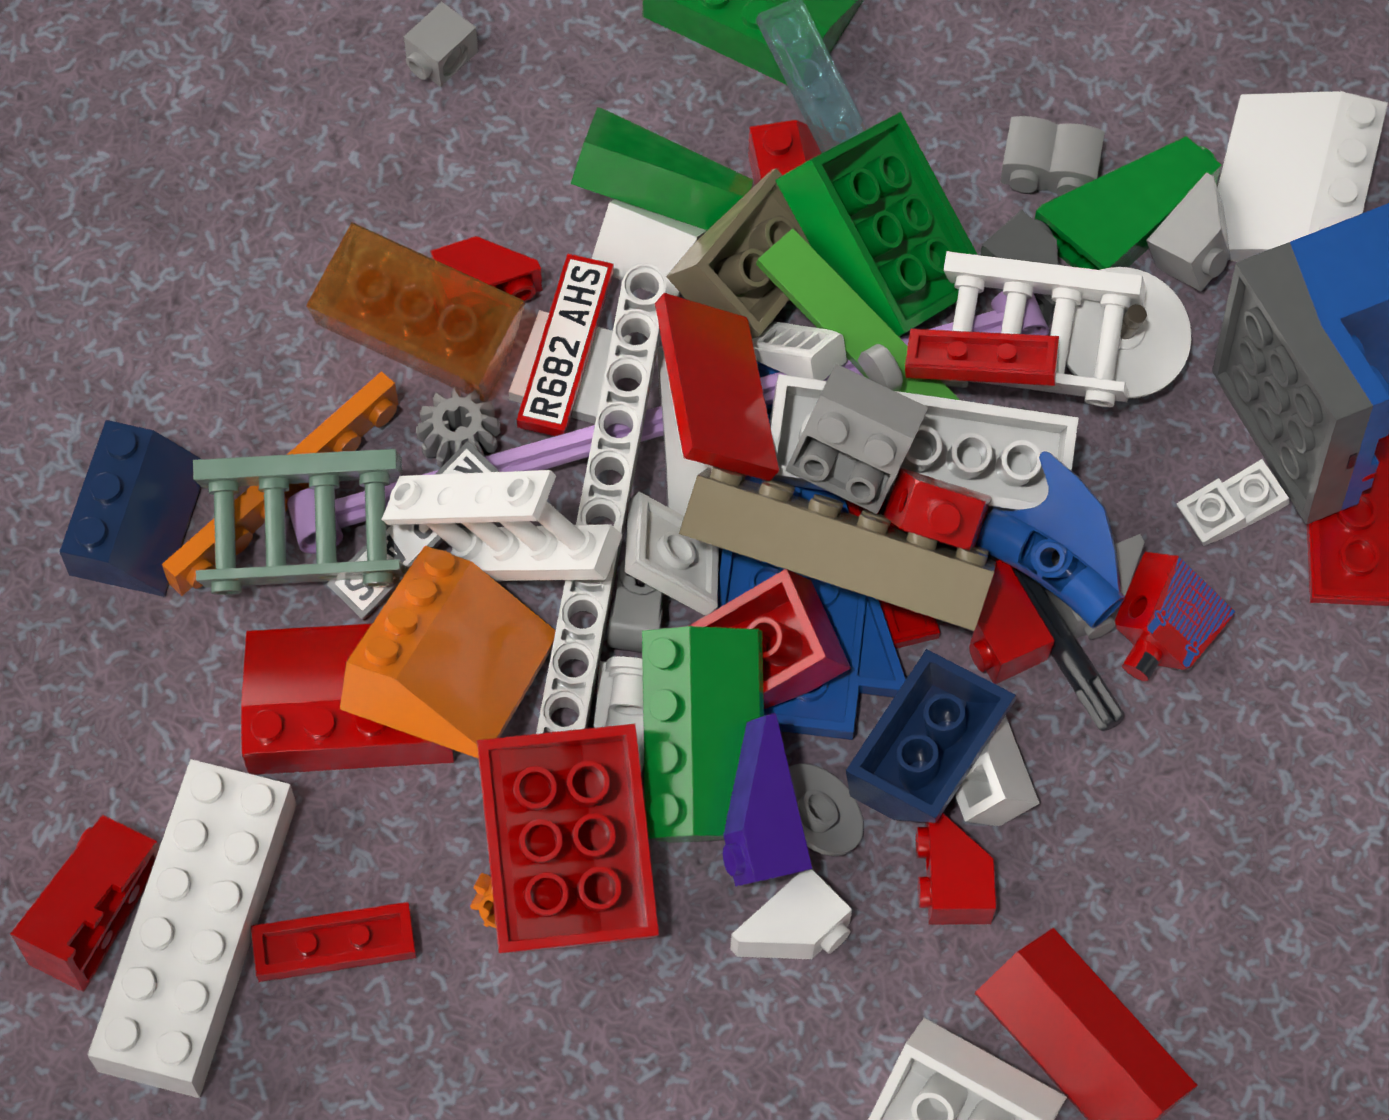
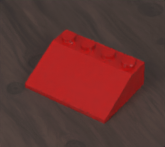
(295, 713)
(567, 839)

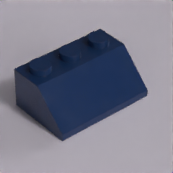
(131, 509)
(927, 740)

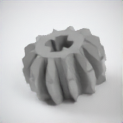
(454, 423)

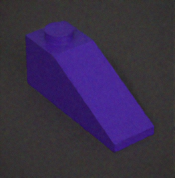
(763, 816)

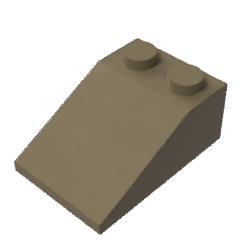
(722, 262)

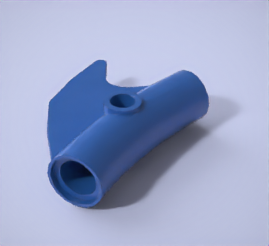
(1073, 525)

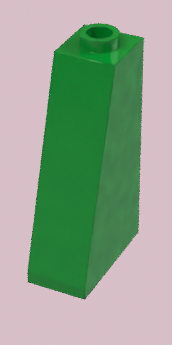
(655, 173)
(1116, 214)

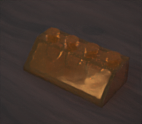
(417, 311)

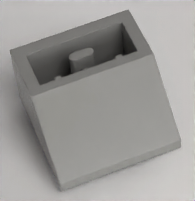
(856, 438)

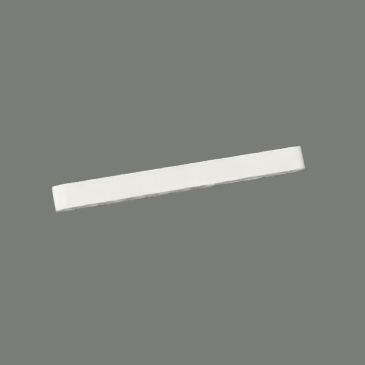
(605, 500)

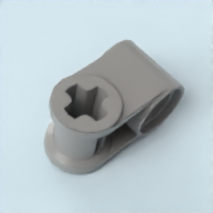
(632, 612)

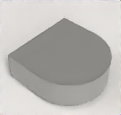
(881, 367)

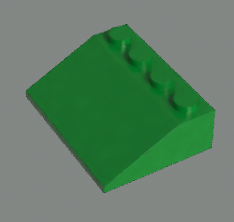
(732, 26)
(880, 222)

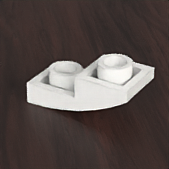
(1234, 504)

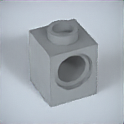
(440, 44)

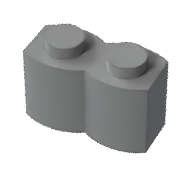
(1050, 155)

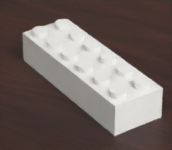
(957, 442)
(193, 929)

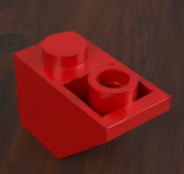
(493, 265)
(958, 876)

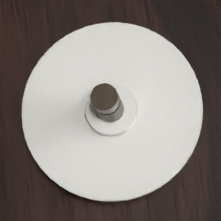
(1151, 342)

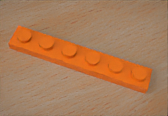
(340, 432)

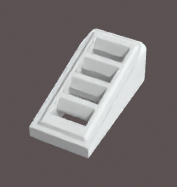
(805, 351)

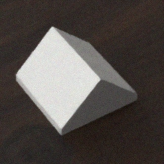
(643, 237)

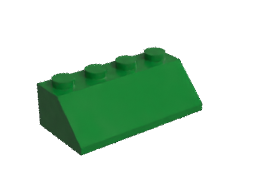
(695, 713)

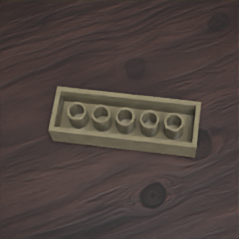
(838, 546)

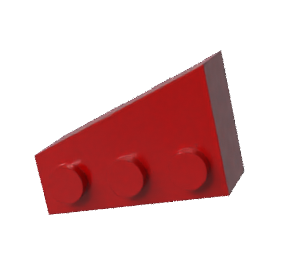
(87, 903)

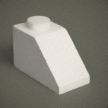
(795, 922)

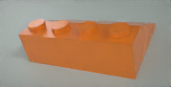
(446, 655)

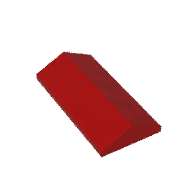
(1083, 1034)

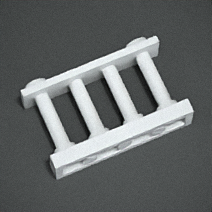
(1067, 287)
(513, 499)

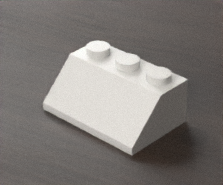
(954, 1080)

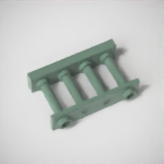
(273, 477)

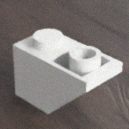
(997, 783)

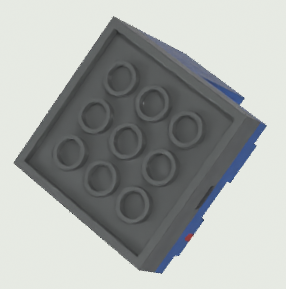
(1311, 359)

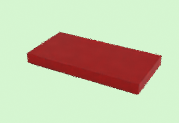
(716, 387)
(1352, 546)

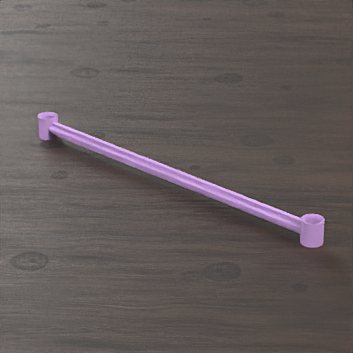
(577, 444)

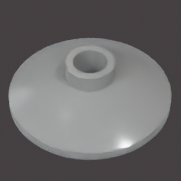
(827, 812)

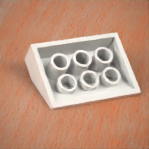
(1296, 166)

